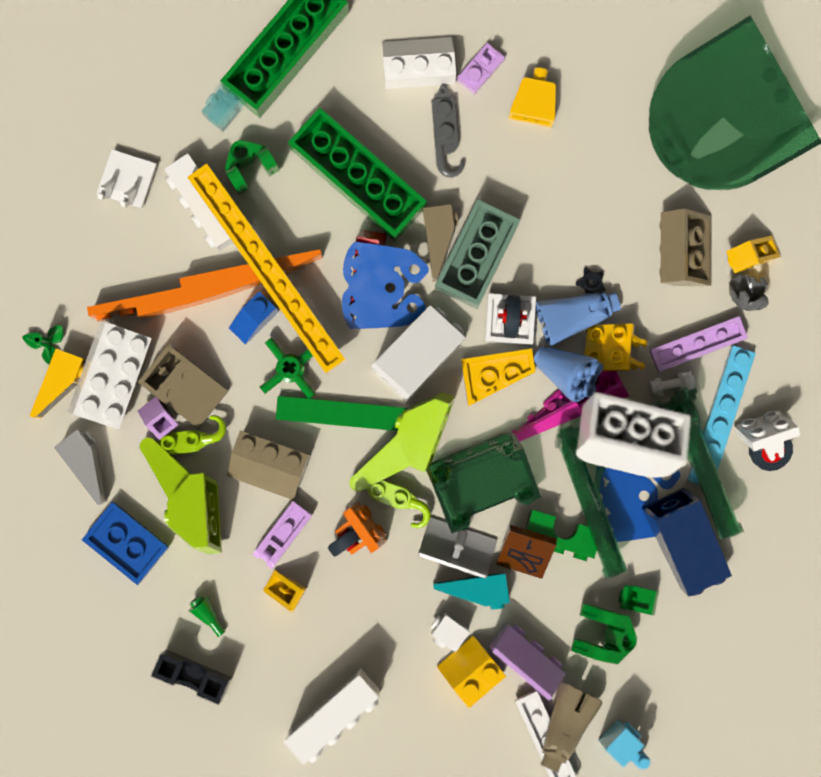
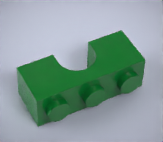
(579, 542)

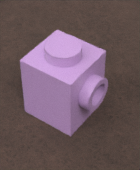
(157, 418)

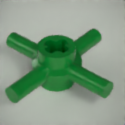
(280, 375)

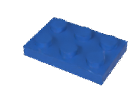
(125, 543)

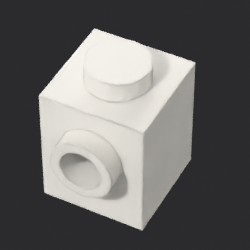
(448, 632)

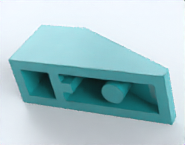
(482, 591)

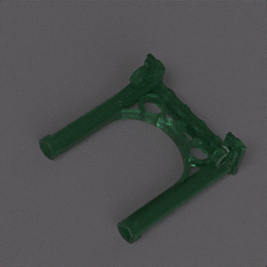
(698, 457)

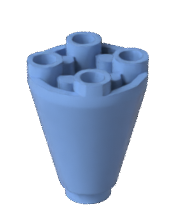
(569, 371)

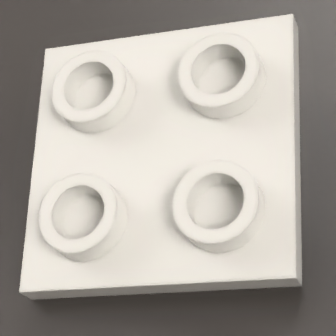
(126, 179)

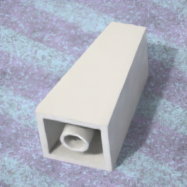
(418, 352)

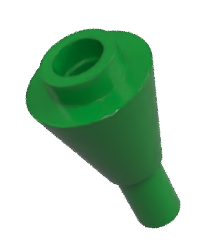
(203, 610)

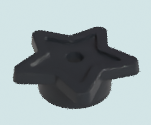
(595, 277)

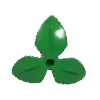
(36, 340)

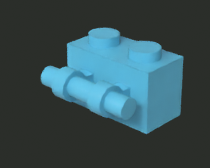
(624, 745)

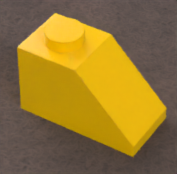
(752, 253)

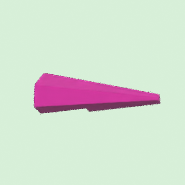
(560, 409)

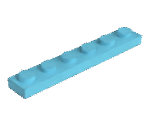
(726, 403)

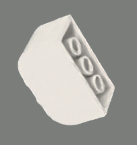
(632, 436)

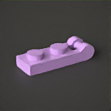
(283, 534)

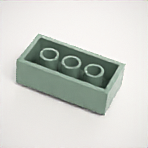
(477, 254)

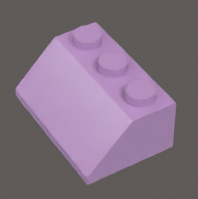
(528, 660)

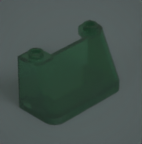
(482, 479)

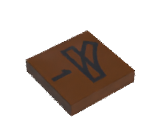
(526, 551)

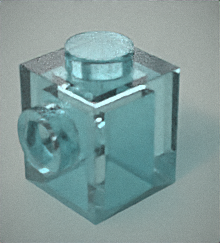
(221, 109)

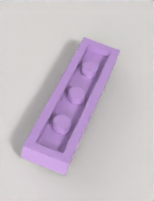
(698, 344)

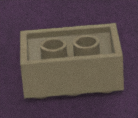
(685, 248)
(267, 465)

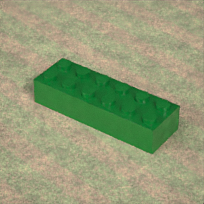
(282, 51)
(357, 174)

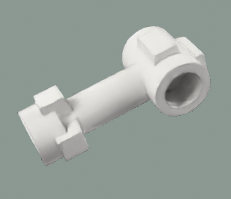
(683, 380)

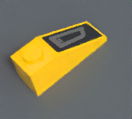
(58, 382)

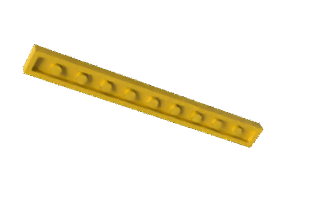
(266, 268)

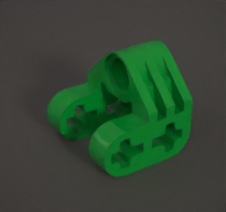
(254, 151)
(618, 638)

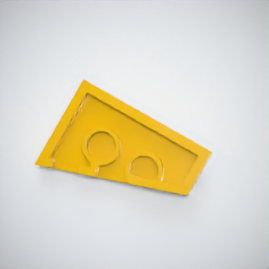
(495, 372)

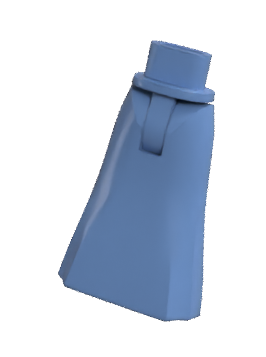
(574, 314)

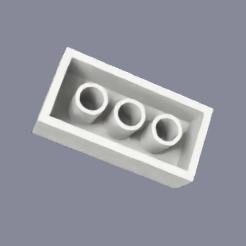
(109, 375)
(332, 716)

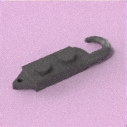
(445, 131)

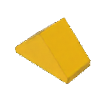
(284, 590)

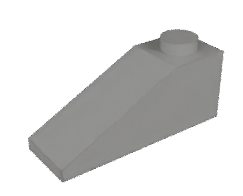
(83, 460)

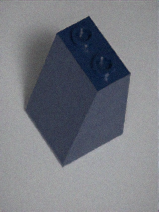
(687, 541)

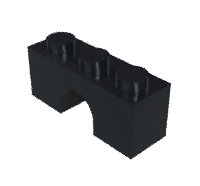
(180, 670)

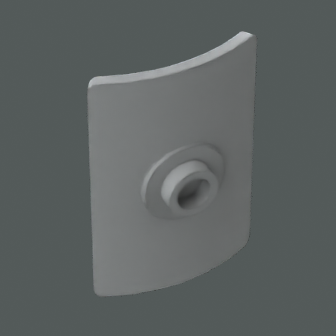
(459, 550)

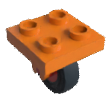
(363, 528)

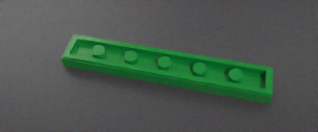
(337, 413)

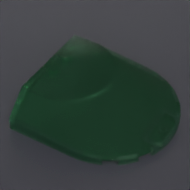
(728, 113)

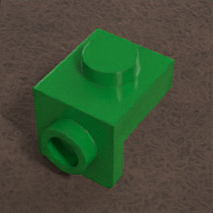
(638, 599)

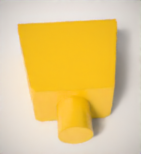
(535, 100)

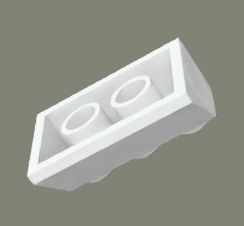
(419, 62)

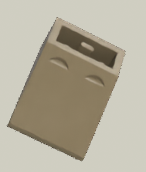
(183, 386)

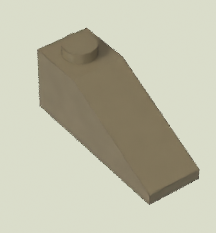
(439, 229)

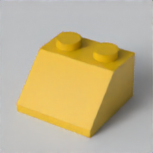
(471, 671)

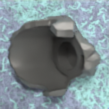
(748, 292)

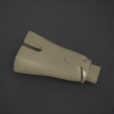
(568, 722)

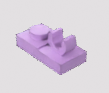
(480, 68)

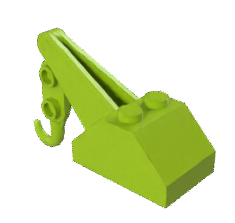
(413, 446)
(193, 498)

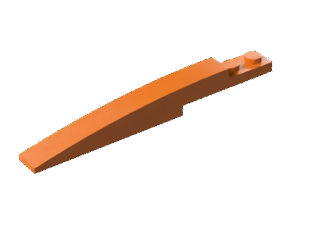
(197, 290)

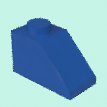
(253, 317)

